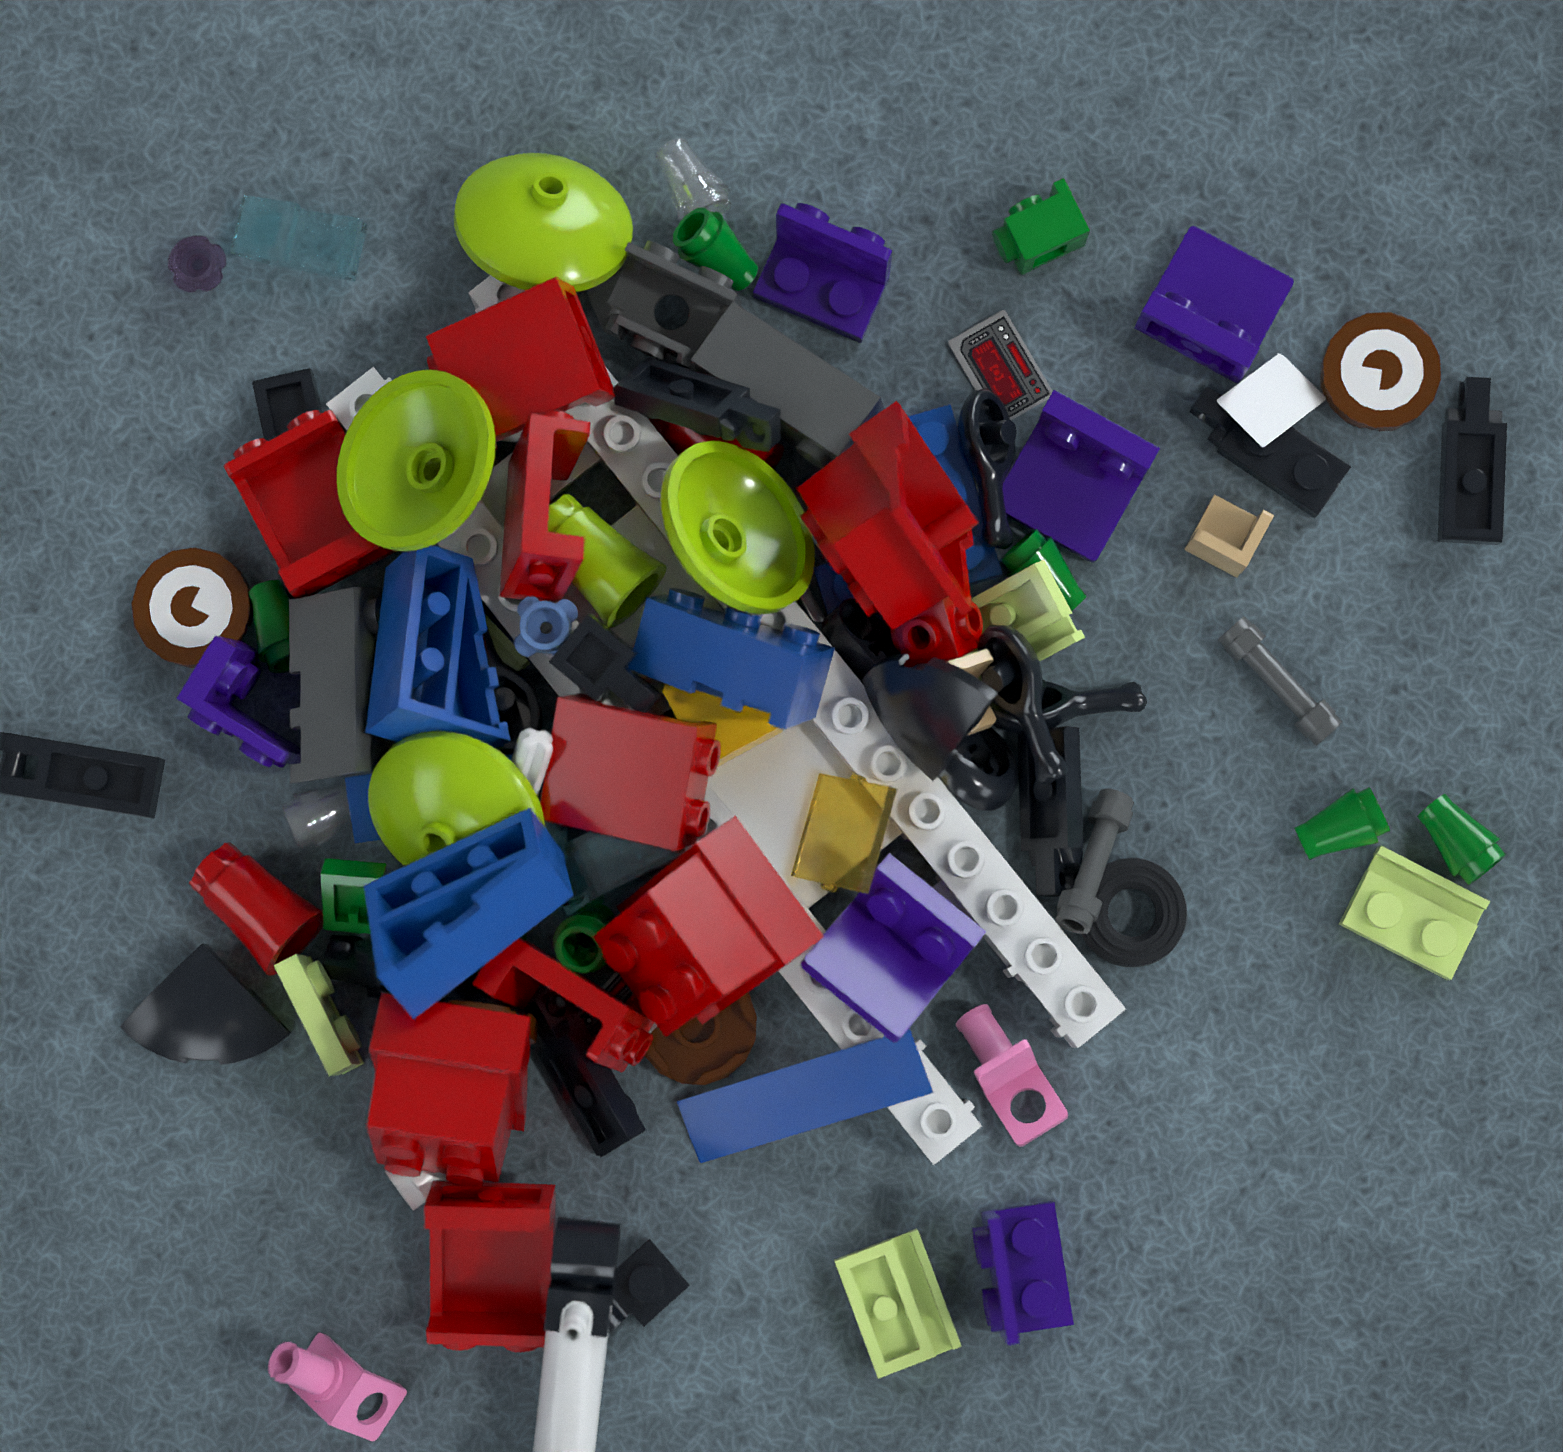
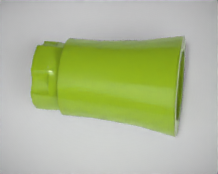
(614, 571)

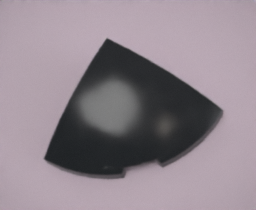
(927, 707)
(204, 1015)

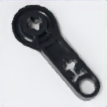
(984, 765)

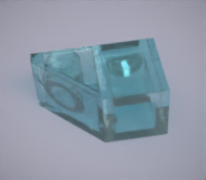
(608, 867)

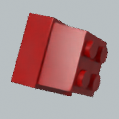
(891, 521)
(706, 930)
(447, 1089)

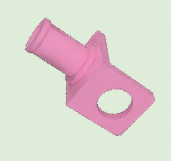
(1007, 1072)
(335, 1385)

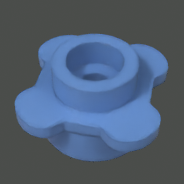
(533, 615)

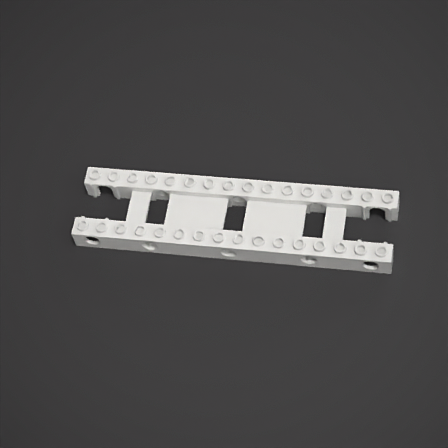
(776, 780)

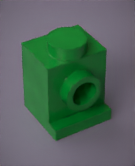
(1041, 229)

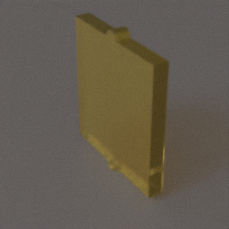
(844, 833)

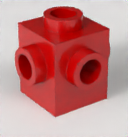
(938, 633)

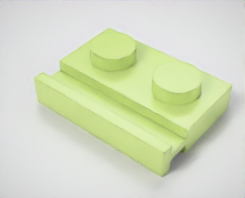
(1032, 607)
(1414, 912)
(329, 1032)
(897, 1303)

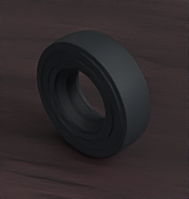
(1168, 921)

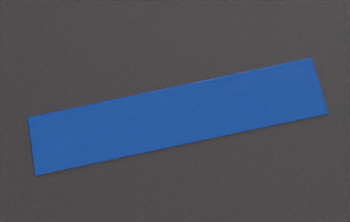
(804, 1096)

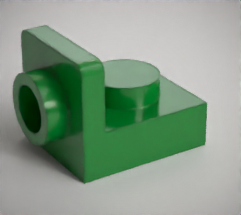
(344, 893)

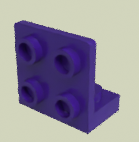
(825, 271)
(1214, 304)
(1076, 476)
(219, 677)
(892, 949)
(1025, 1270)

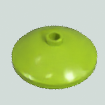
(541, 221)
(415, 460)
(737, 527)
(441, 791)

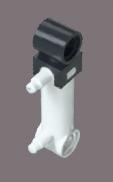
(576, 1334)

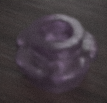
(183, 257)

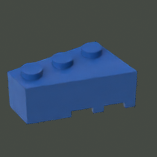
(432, 652)
(732, 657)
(462, 907)

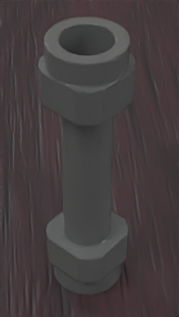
(1315, 718)
(1079, 905)

